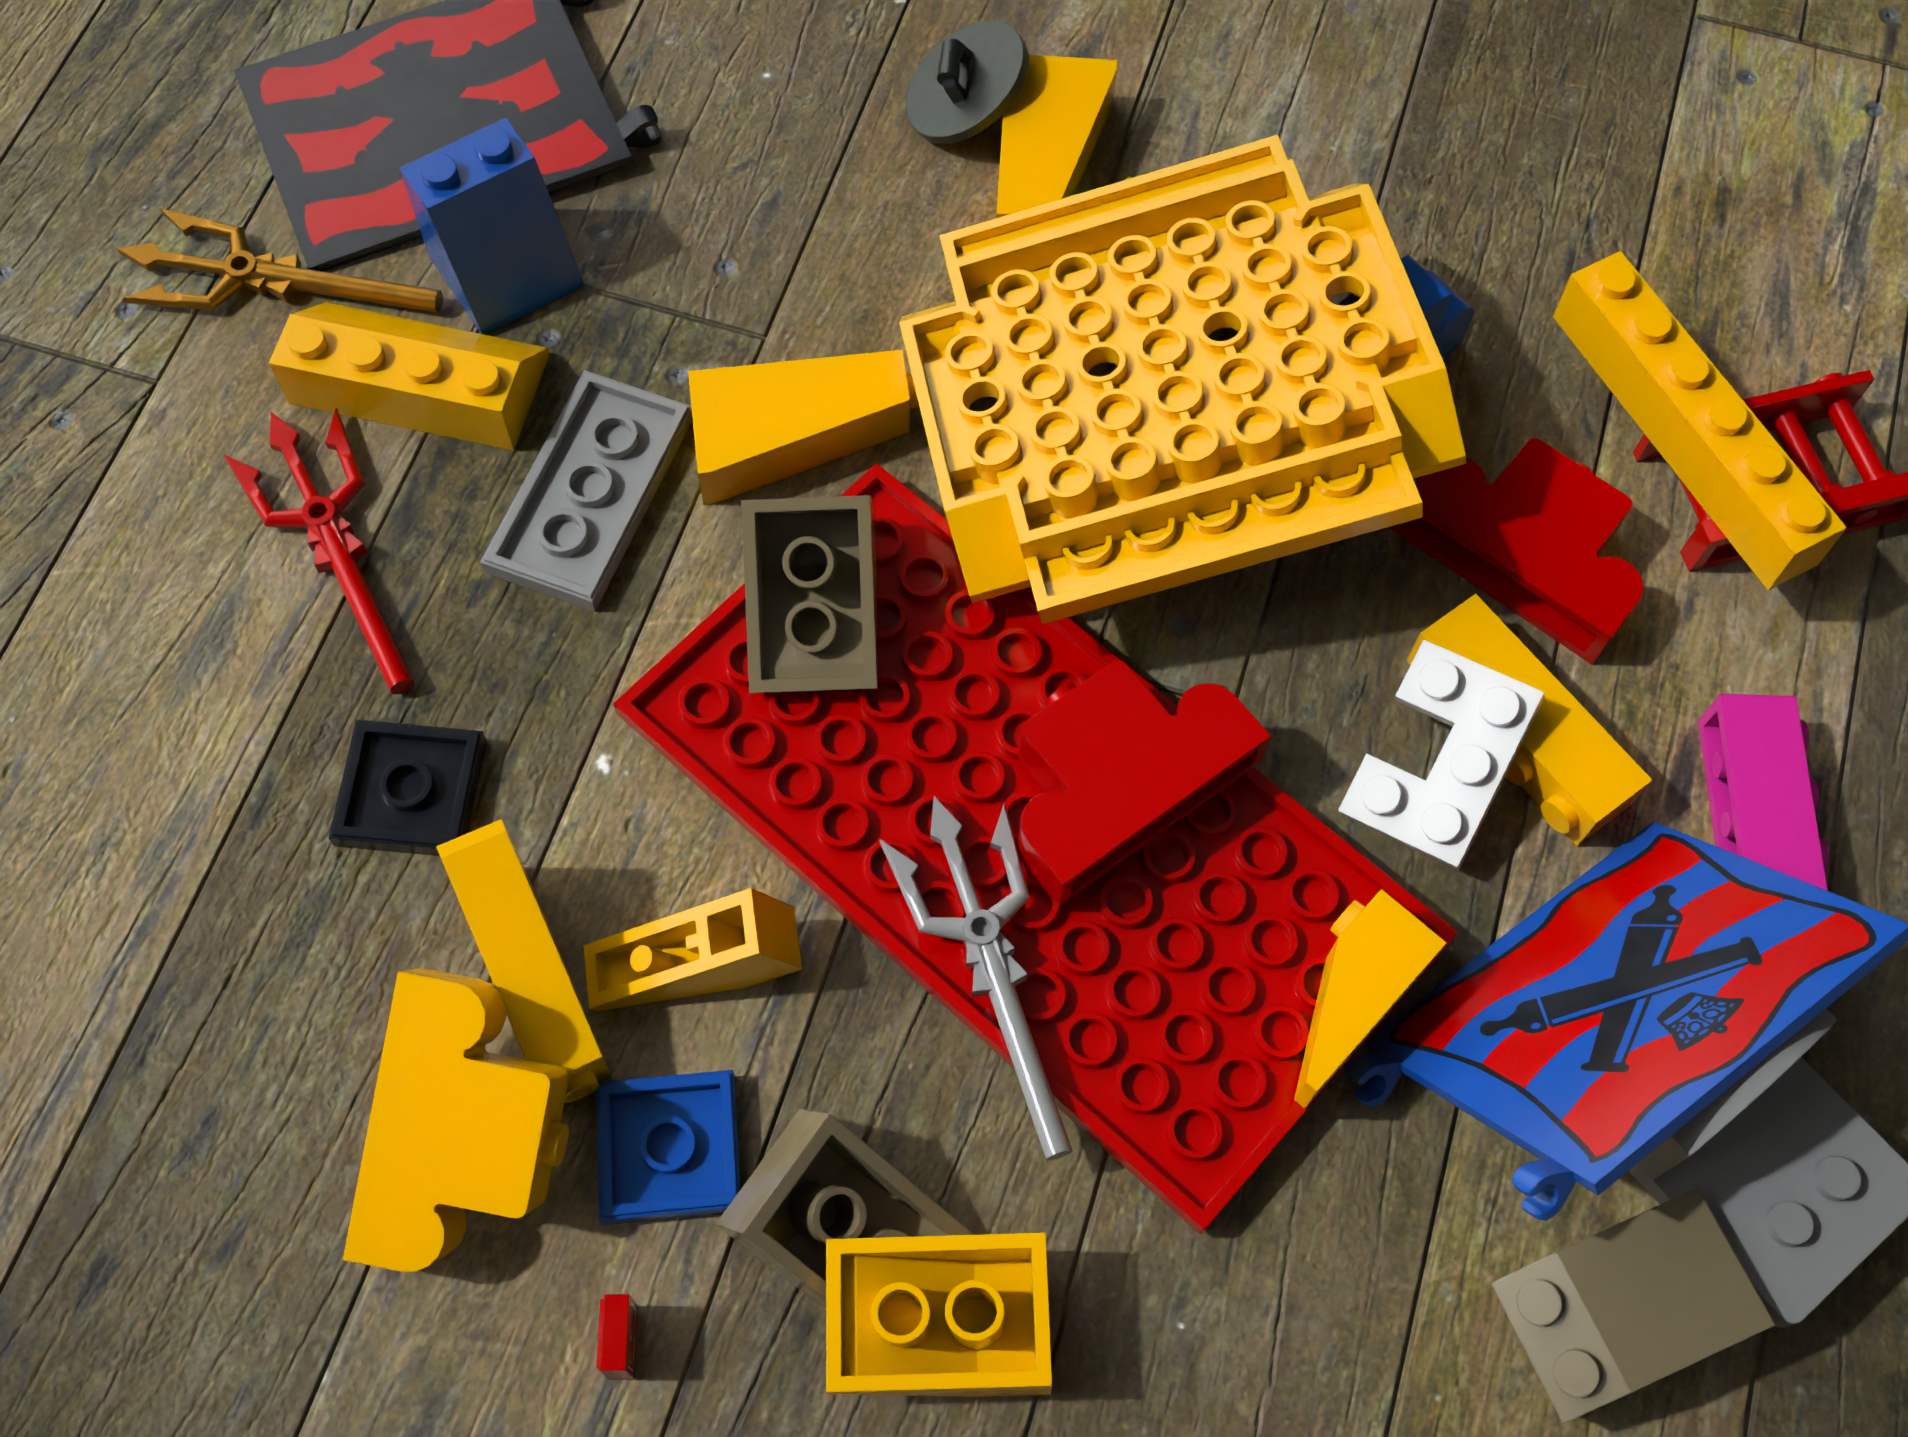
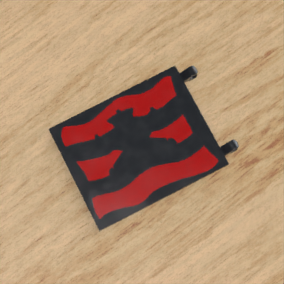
(381, 96)

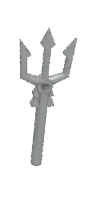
(990, 956)

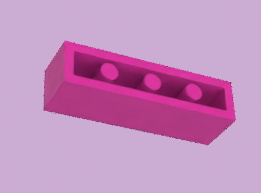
(1762, 784)

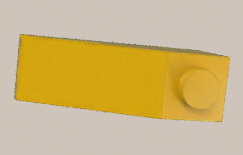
(695, 952)
(1364, 976)

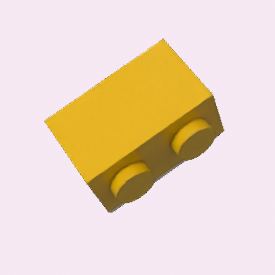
(938, 1316)

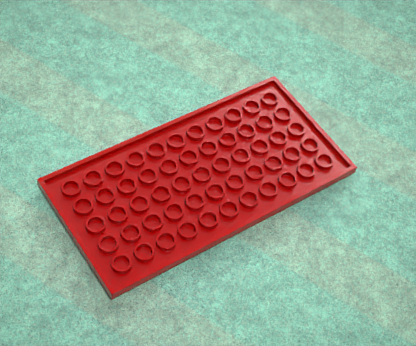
(1157, 994)

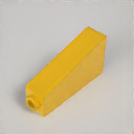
(1052, 129)
(793, 416)
(523, 956)

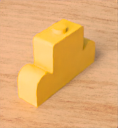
(450, 1125)

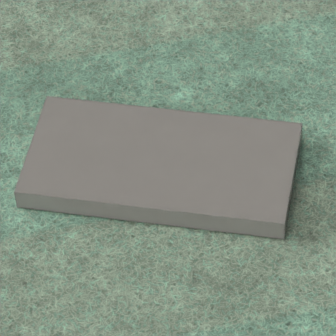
(588, 490)

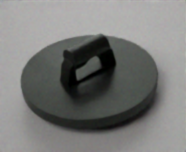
(967, 82)

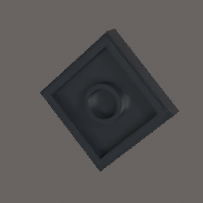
(407, 787)

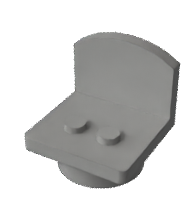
(1787, 1176)

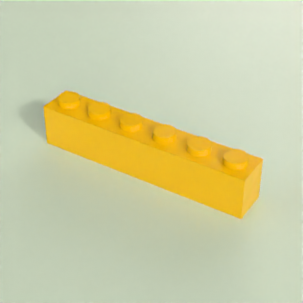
(1697, 421)

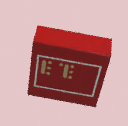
(617, 1337)

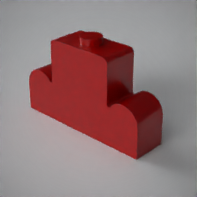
(1534, 542)
(1123, 771)

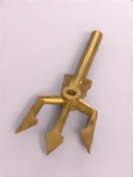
(261, 274)

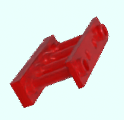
(1861, 506)

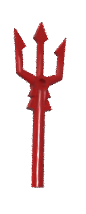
(330, 536)

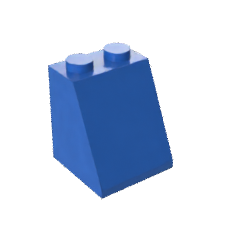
(491, 226)

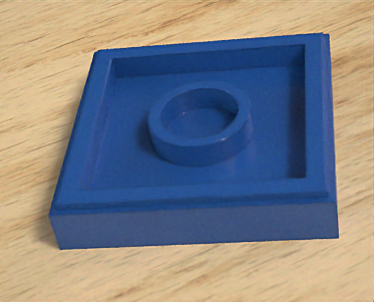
(667, 1147)

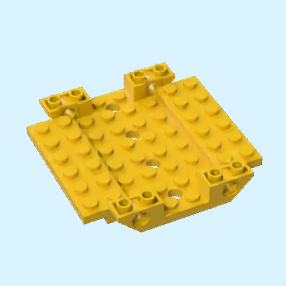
(1193, 444)

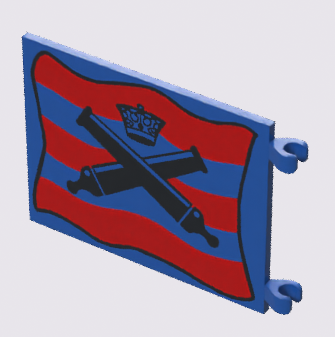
(1627, 1006)

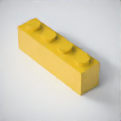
(1566, 755)

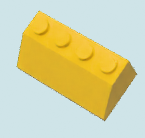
(408, 373)

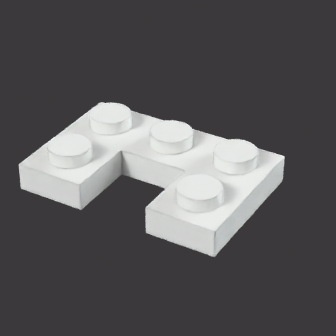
(1488, 727)

